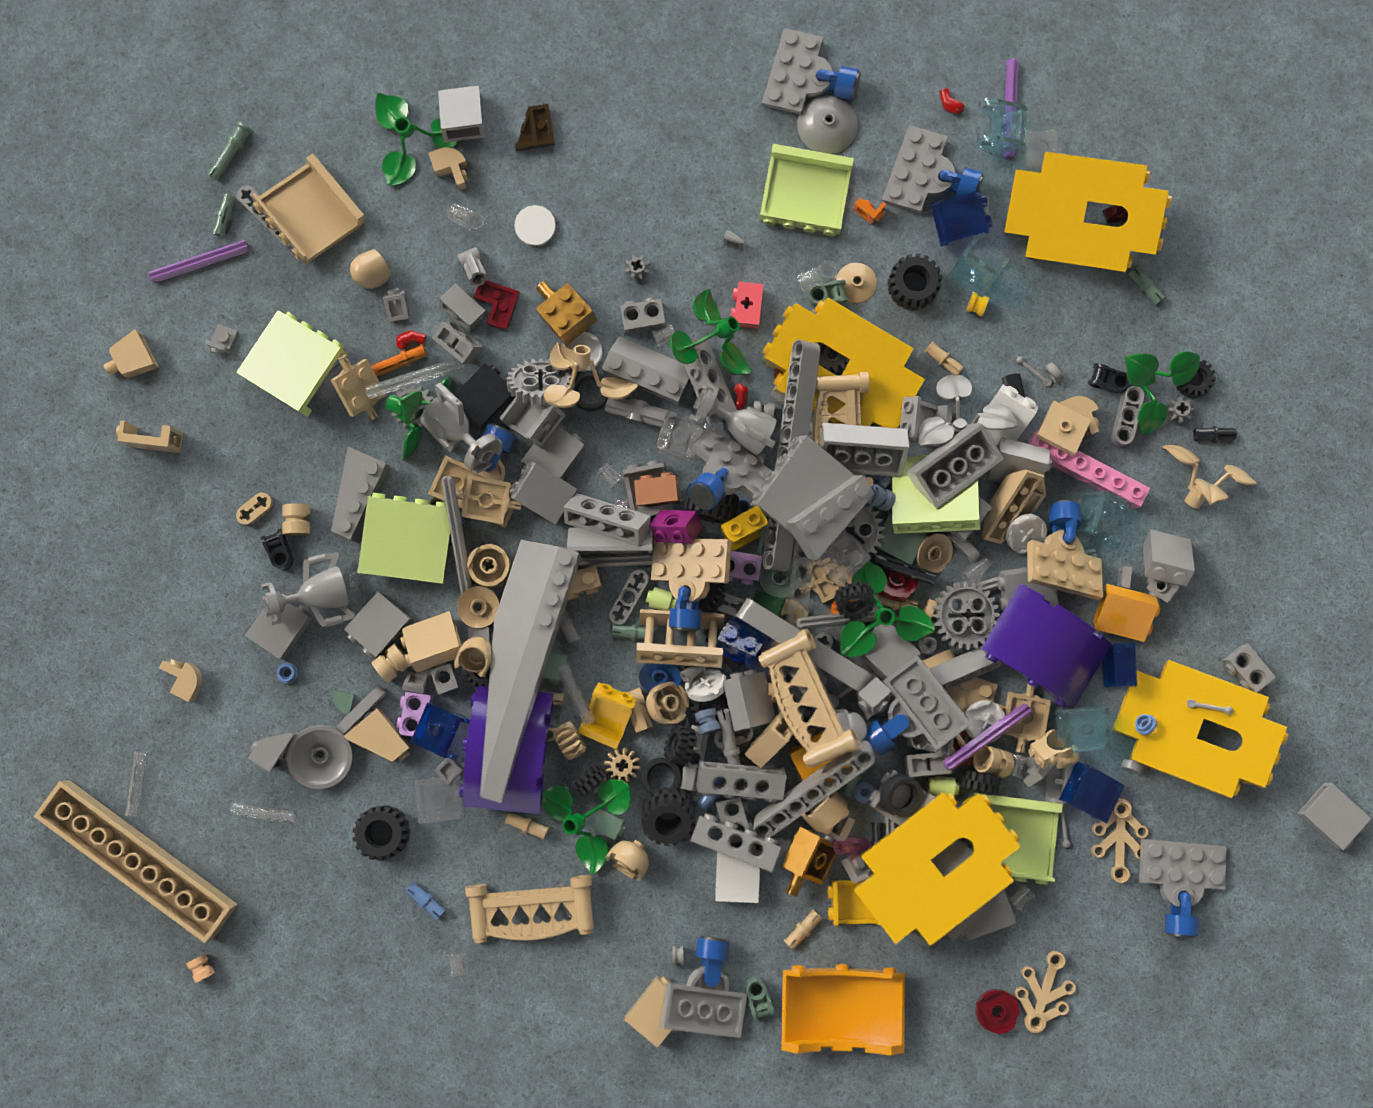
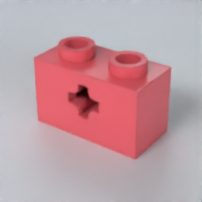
(747, 293)

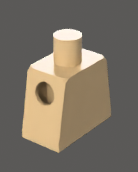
(131, 356)

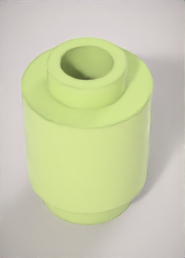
(661, 599)
(942, 784)

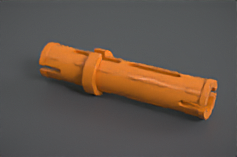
(399, 360)

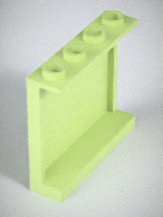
(806, 190)
(291, 361)
(917, 515)
(404, 539)
(1036, 827)

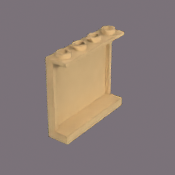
(309, 210)

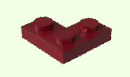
(503, 301)

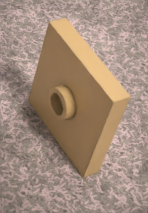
(1063, 428)

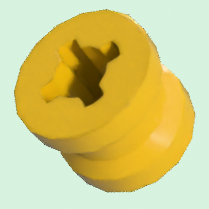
(977, 304)

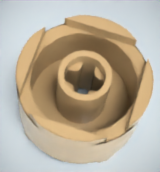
(486, 554)
(827, 813)

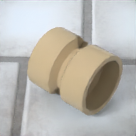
(296, 519)
(391, 663)
(993, 761)

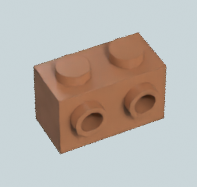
(658, 490)

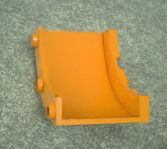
(843, 1009)

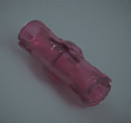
(857, 845)

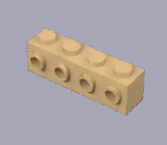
(586, 581)

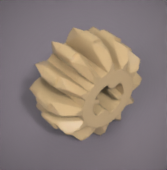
(569, 741)
(617, 759)

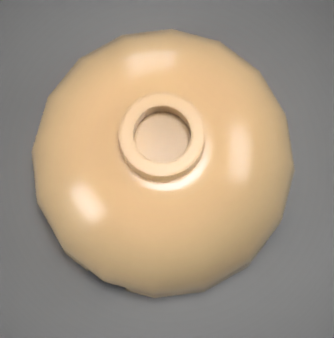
(667, 703)
(629, 858)

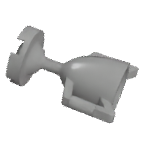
(448, 421)
(747, 426)
(320, 591)

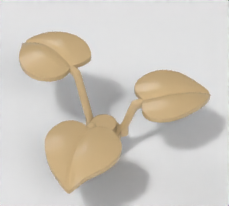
(579, 359)
(1203, 489)

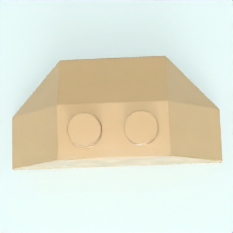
(1017, 495)

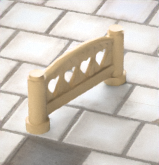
(846, 389)
(834, 739)
(574, 897)

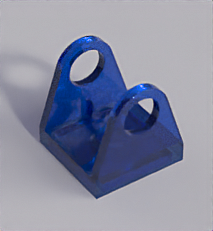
(448, 725)

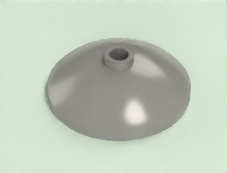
(823, 135)
(319, 771)

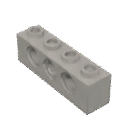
(706, 371)
(607, 519)
(710, 771)
(765, 860)

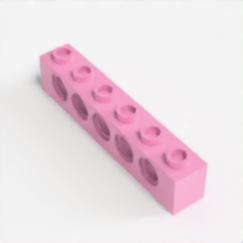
(1095, 473)

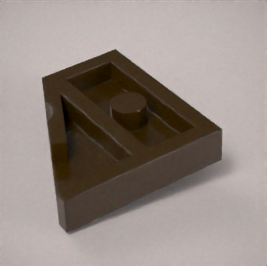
(536, 129)

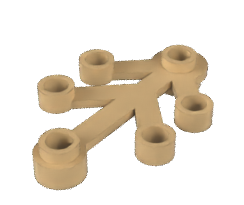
(1119, 837)
(1044, 995)

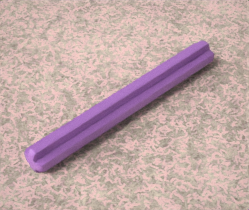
(1011, 90)
(198, 261)
(987, 737)

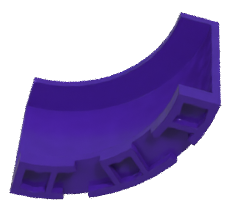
(1046, 646)
(526, 781)

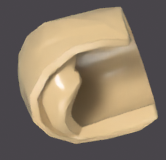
(369, 270)
(474, 655)

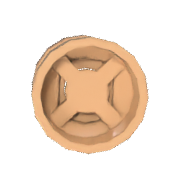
(200, 968)

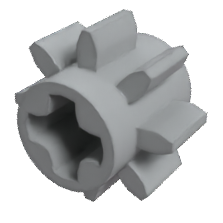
(633, 263)
(1176, 414)

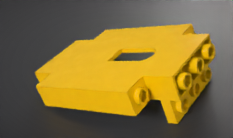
(1054, 204)
(865, 347)
(1174, 742)
(908, 887)

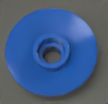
(650, 678)

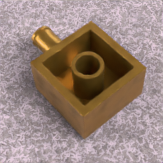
(564, 312)
(808, 859)

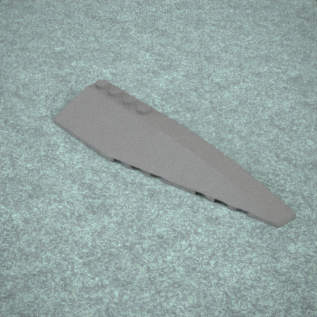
(520, 651)

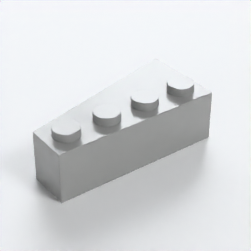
(360, 479)
(826, 518)

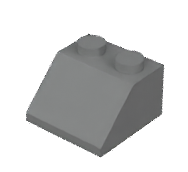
(271, 751)

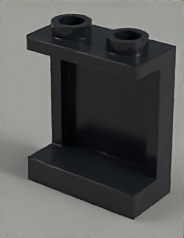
(483, 394)

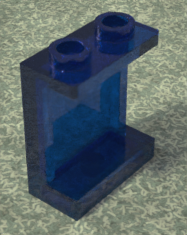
(961, 217)
(1120, 666)
(1091, 792)

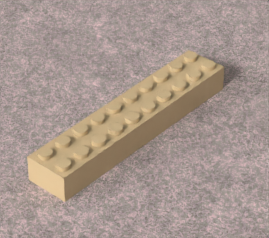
(136, 860)

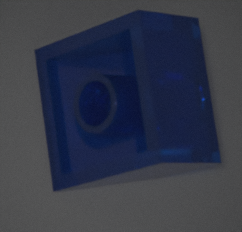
(742, 642)

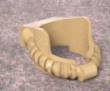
(1043, 753)

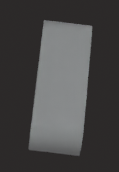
(1128, 406)

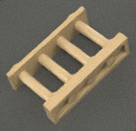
(676, 654)

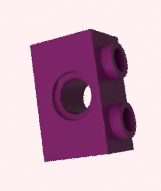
(676, 526)

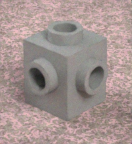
(1166, 594)

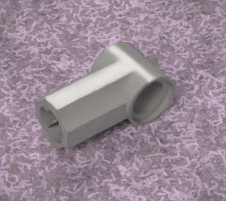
(472, 264)

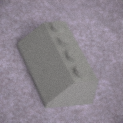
(647, 369)
(866, 448)
(955, 464)
(595, 544)

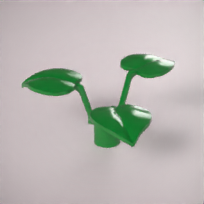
(391, 114)
(707, 310)
(1142, 372)
(406, 411)
(911, 624)
(589, 849)

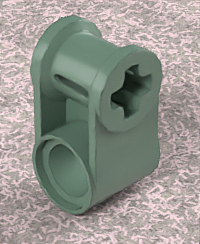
(830, 291)
(759, 1002)

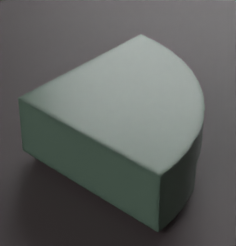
(343, 701)

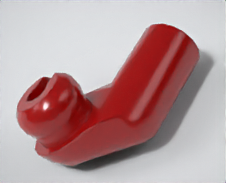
(949, 104)
(409, 336)
(742, 396)

